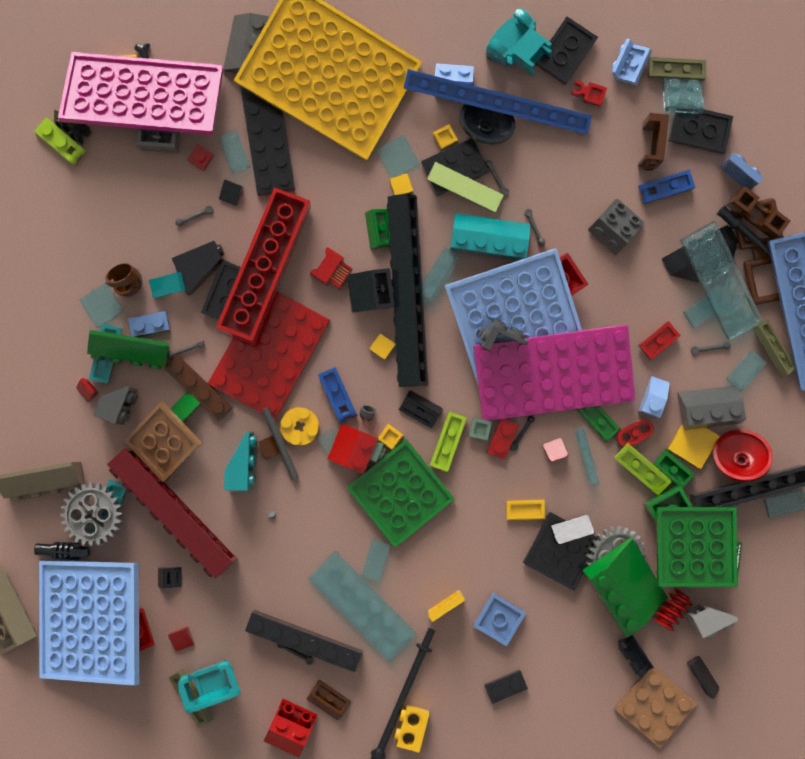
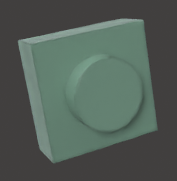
(480, 429)
(378, 452)

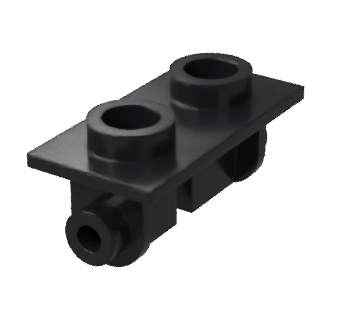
(75, 130)
(633, 651)

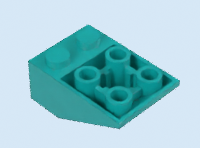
(239, 470)

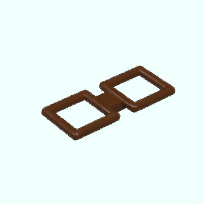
(759, 256)

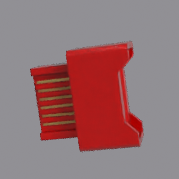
(332, 269)

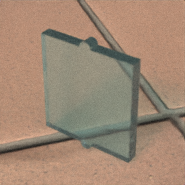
(398, 156)
(101, 305)

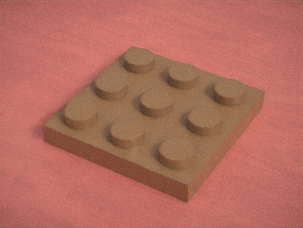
(162, 441)
(655, 706)

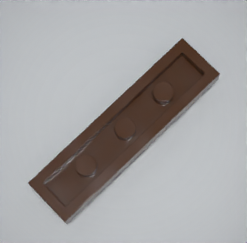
(198, 387)

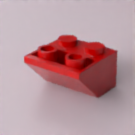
(290, 728)

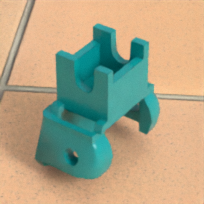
(518, 43)
(213, 683)

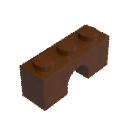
(767, 221)

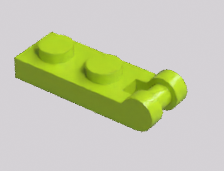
(59, 140)

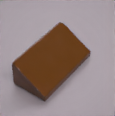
(328, 700)

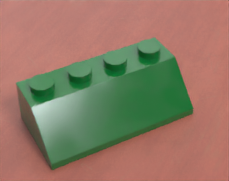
(127, 348)

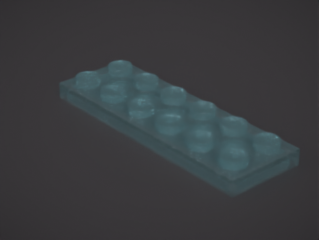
(721, 280)
(362, 606)

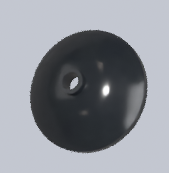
(486, 125)

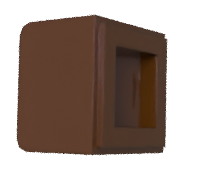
(268, 447)

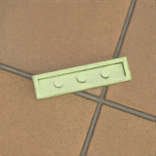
(465, 187)

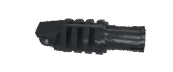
(62, 550)

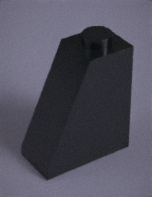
(198, 265)

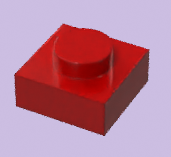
(200, 157)

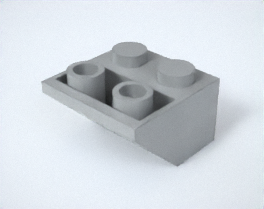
(708, 620)

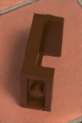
(659, 125)

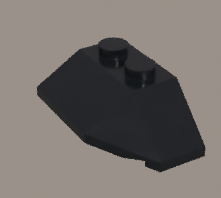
(679, 264)

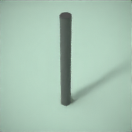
(280, 443)

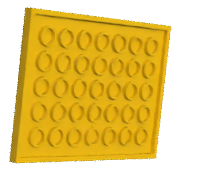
(327, 73)

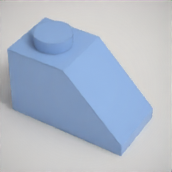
(654, 398)

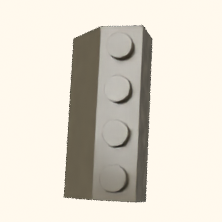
(41, 479)
(14, 623)

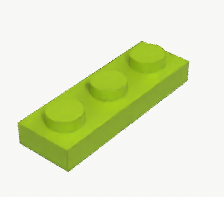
(448, 441)
(642, 469)

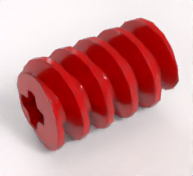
(673, 609)

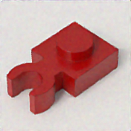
(592, 93)

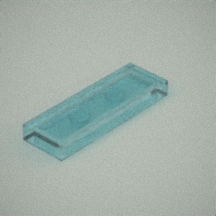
(587, 456)

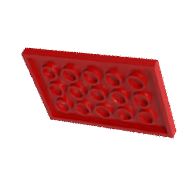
(269, 370)

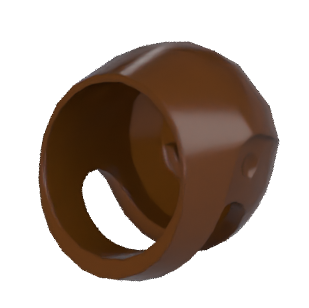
(126, 279)

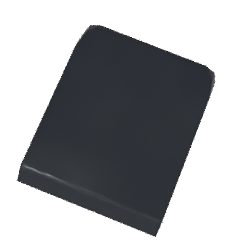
(230, 192)
(169, 577)

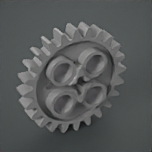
(103, 501)
(608, 542)

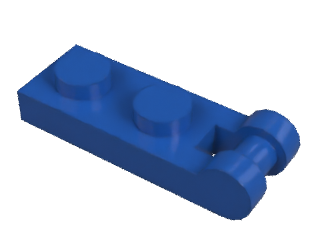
(667, 186)
(337, 394)

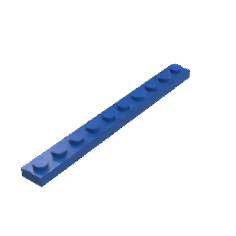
(497, 101)

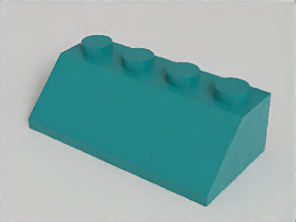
(490, 237)

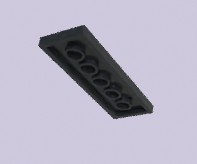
(267, 145)

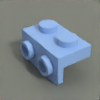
(630, 62)
(455, 72)

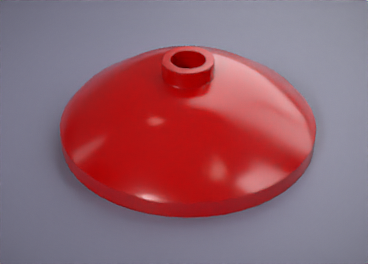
(742, 446)

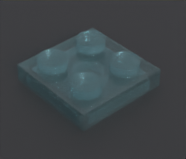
(683, 95)

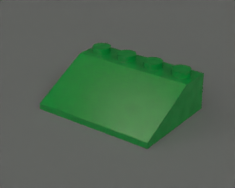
(626, 586)

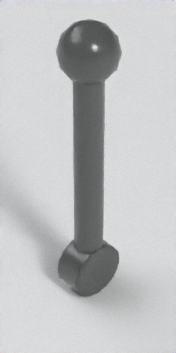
(504, 191)
(528, 213)
(179, 222)
(694, 350)
(170, 355)

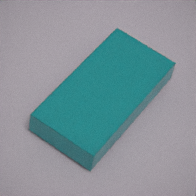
(167, 285)

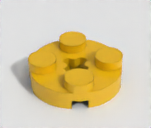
(309, 431)

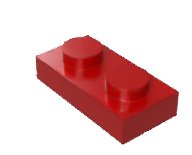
(659, 340)
(502, 438)

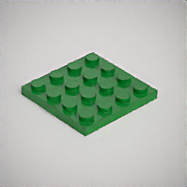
(400, 493)
(696, 546)

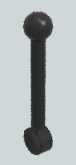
(530, 419)
(309, 660)

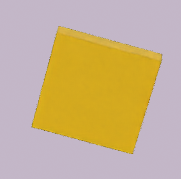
(693, 445)
(446, 605)

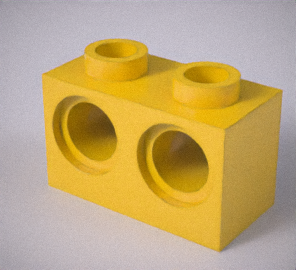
(416, 729)

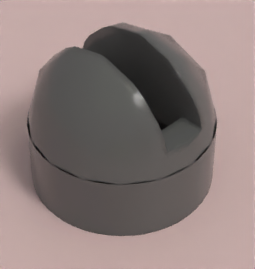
(367, 412)

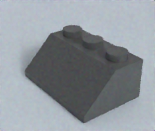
(243, 35)
(711, 407)

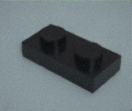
(506, 686)

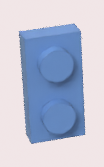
(149, 324)

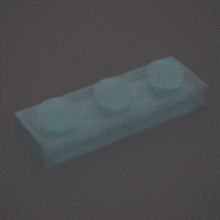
(439, 274)

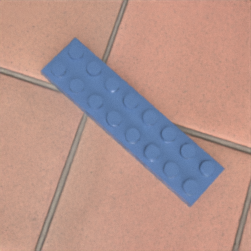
(789, 271)

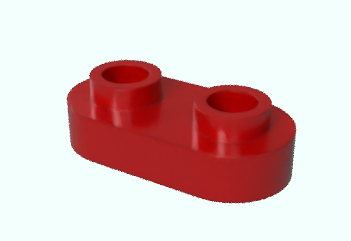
(634, 432)

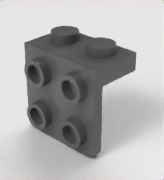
(616, 226)
(489, 333)

